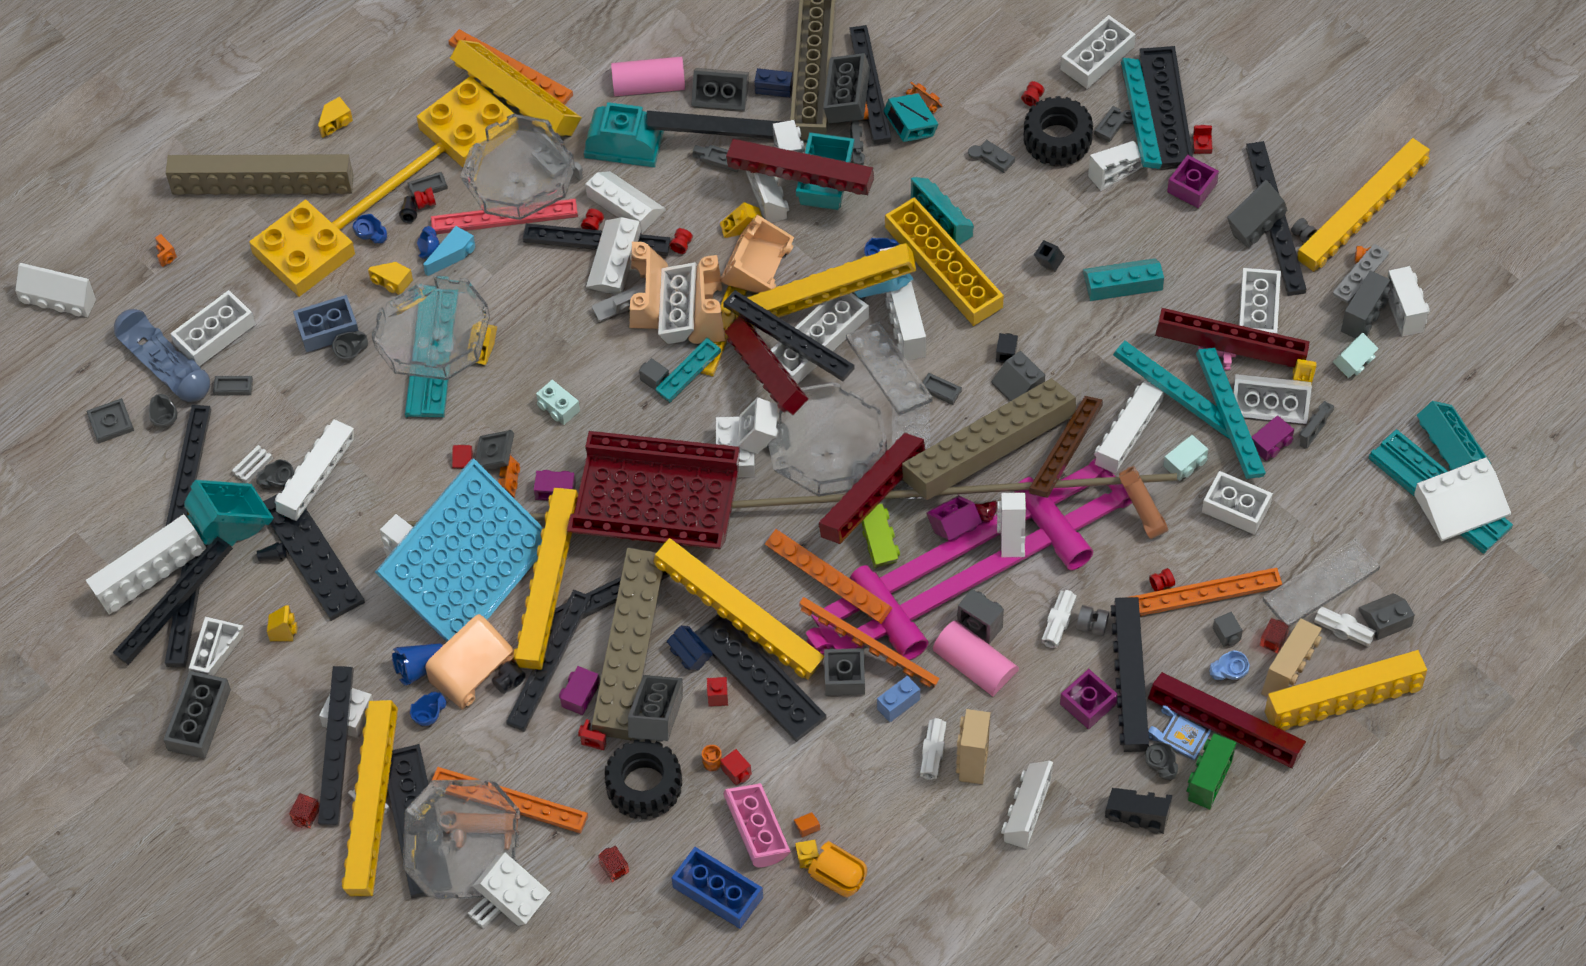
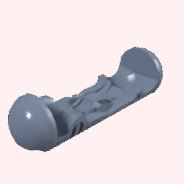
(159, 355)

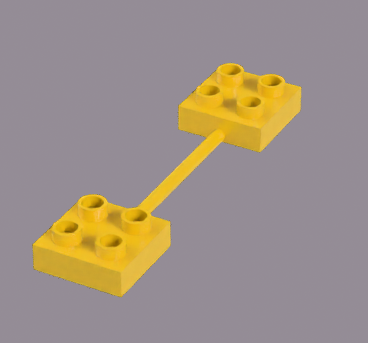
(308, 247)

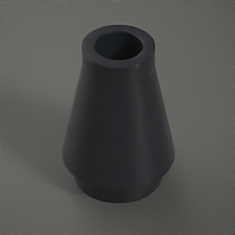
(408, 210)
(274, 552)

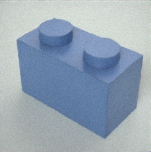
(898, 699)

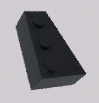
(1139, 810)

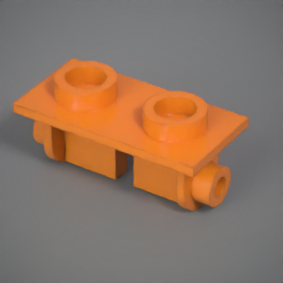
(930, 100)
(510, 473)

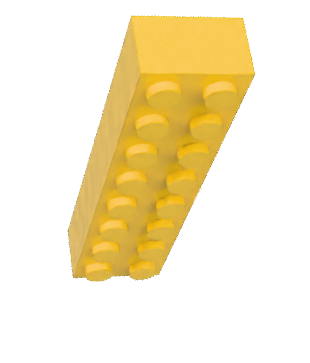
(514, 86)
(944, 261)
(1346, 691)

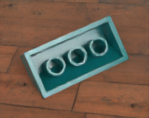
(942, 209)
(1124, 279)
(1450, 434)

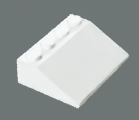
(1462, 499)

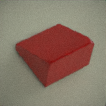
(461, 455)

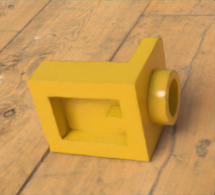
(1304, 370)
(806, 853)

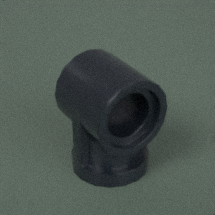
(508, 676)

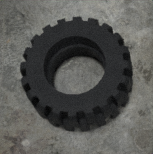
(1058, 149)
(638, 756)

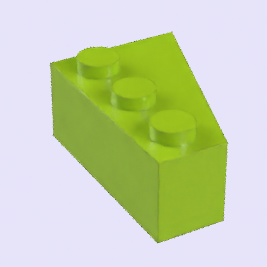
(880, 537)

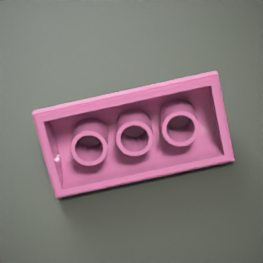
(648, 76)
(974, 657)
(757, 824)

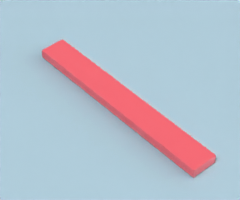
(479, 220)

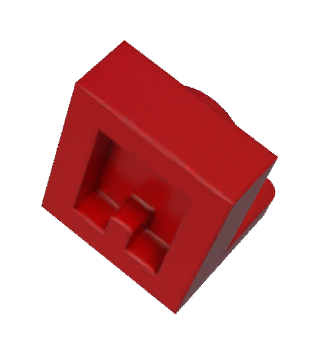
(1202, 139)
(591, 738)

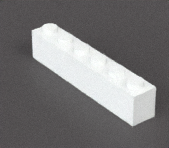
(1128, 427)
(314, 469)

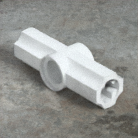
(1058, 619)
(1344, 626)
(933, 749)

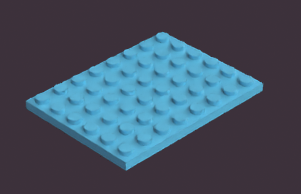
(463, 552)

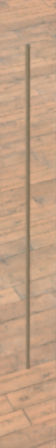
(912, 493)

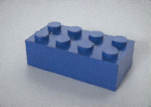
(717, 887)

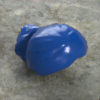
(368, 228)
(427, 242)
(875, 244)
(427, 708)

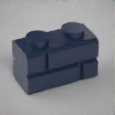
(773, 82)
(689, 648)

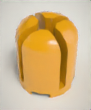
(838, 870)

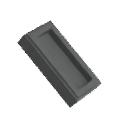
(435, 181)
(233, 385)
(941, 388)

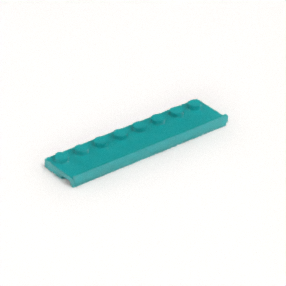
(426, 396)
(1411, 465)

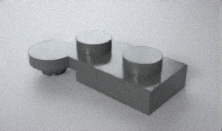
(1112, 123)
(992, 155)

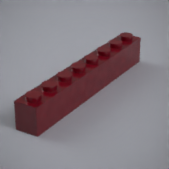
(800, 167)
(1231, 338)
(765, 366)
(869, 489)
(1227, 720)

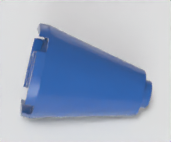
(412, 660)

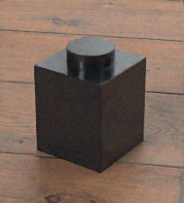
(1049, 255)
(1006, 347)

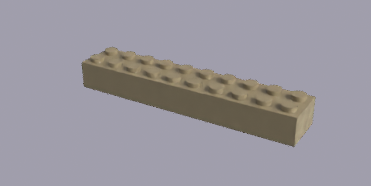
(811, 65)
(260, 174)
(988, 439)
(627, 643)

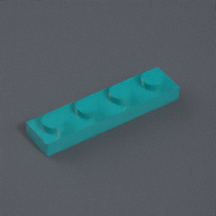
(688, 370)

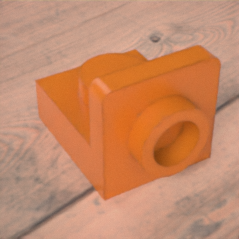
(166, 251)

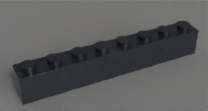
(1131, 674)

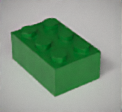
(1210, 770)

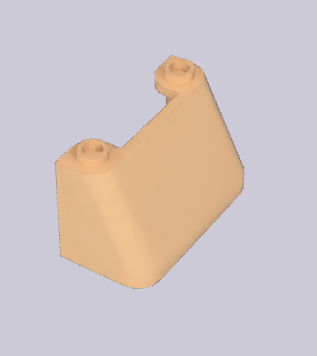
(757, 256)
(645, 306)
(707, 310)
(468, 660)

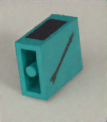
(910, 117)

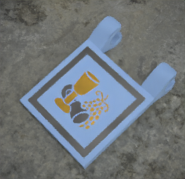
(1182, 734)

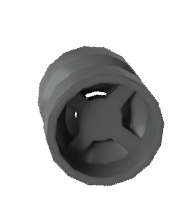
(1303, 230)

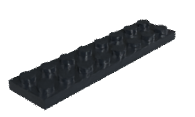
(1166, 103)
(316, 562)
(761, 677)
(405, 783)

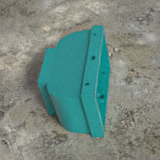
(621, 136)
(829, 147)
(226, 511)

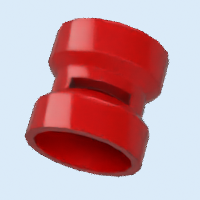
(1033, 92)
(424, 198)
(592, 220)
(680, 242)
(1162, 580)

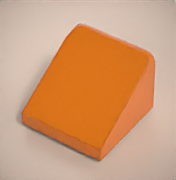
(807, 824)

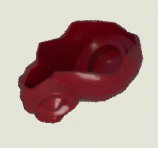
(987, 510)

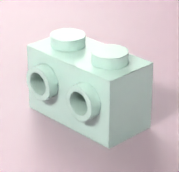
(1355, 355)
(557, 402)
(1186, 457)

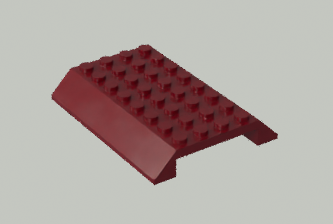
(656, 490)

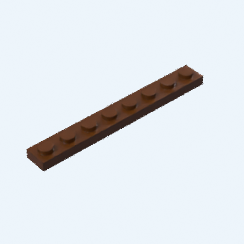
(1065, 447)

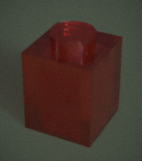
(1274, 635)
(304, 811)
(613, 863)

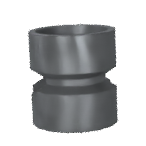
(1086, 617)

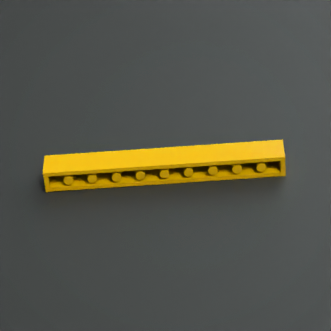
(1363, 205)
(837, 281)
(546, 581)
(738, 609)
(370, 798)

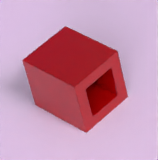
(717, 691)
(736, 767)

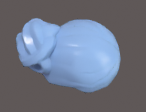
(1231, 665)

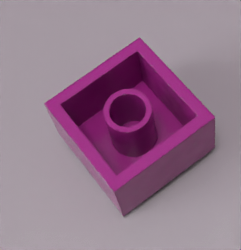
(1193, 181)
(954, 518)
(1088, 699)

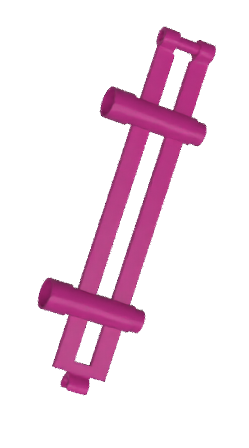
(1053, 530)

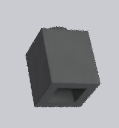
(653, 373)
(1227, 629)

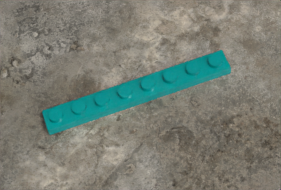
(1141, 113)
(1171, 385)
(1230, 413)

